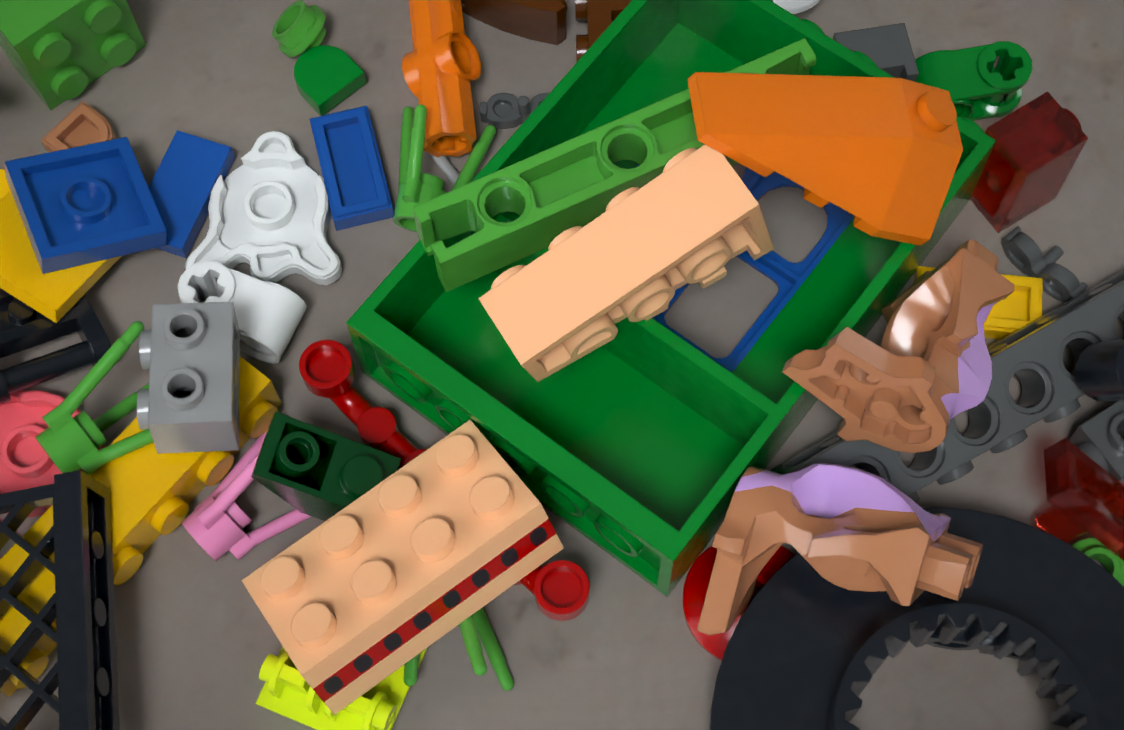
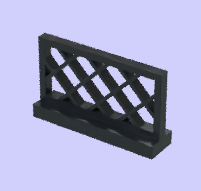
(81, 604)

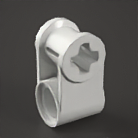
(263, 309)

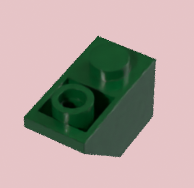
(318, 468)

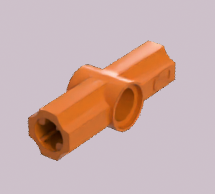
(441, 75)

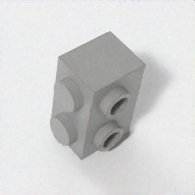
(191, 377)

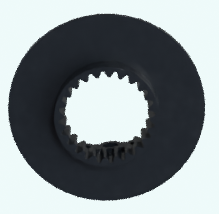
(813, 645)

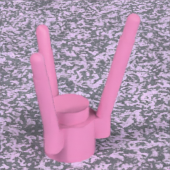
(220, 520)

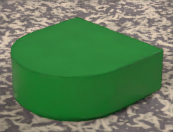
(327, 77)

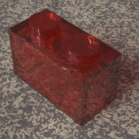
(1028, 161)

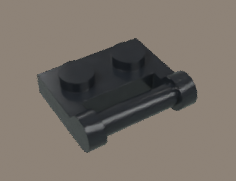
(26, 328)

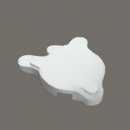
(271, 217)

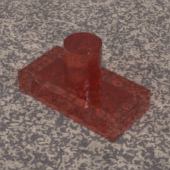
(1081, 498)

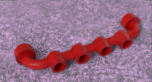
(328, 372)

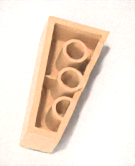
(627, 261)

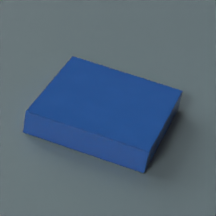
(85, 204)

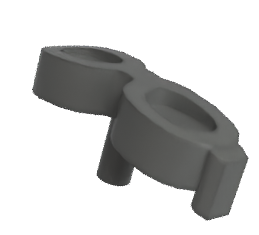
(507, 110)
(1028, 258)

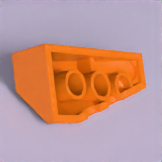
(849, 140)

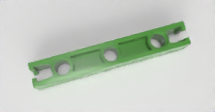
(567, 182)

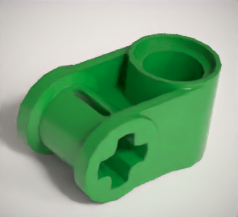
(973, 80)

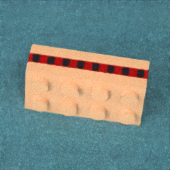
(402, 566)

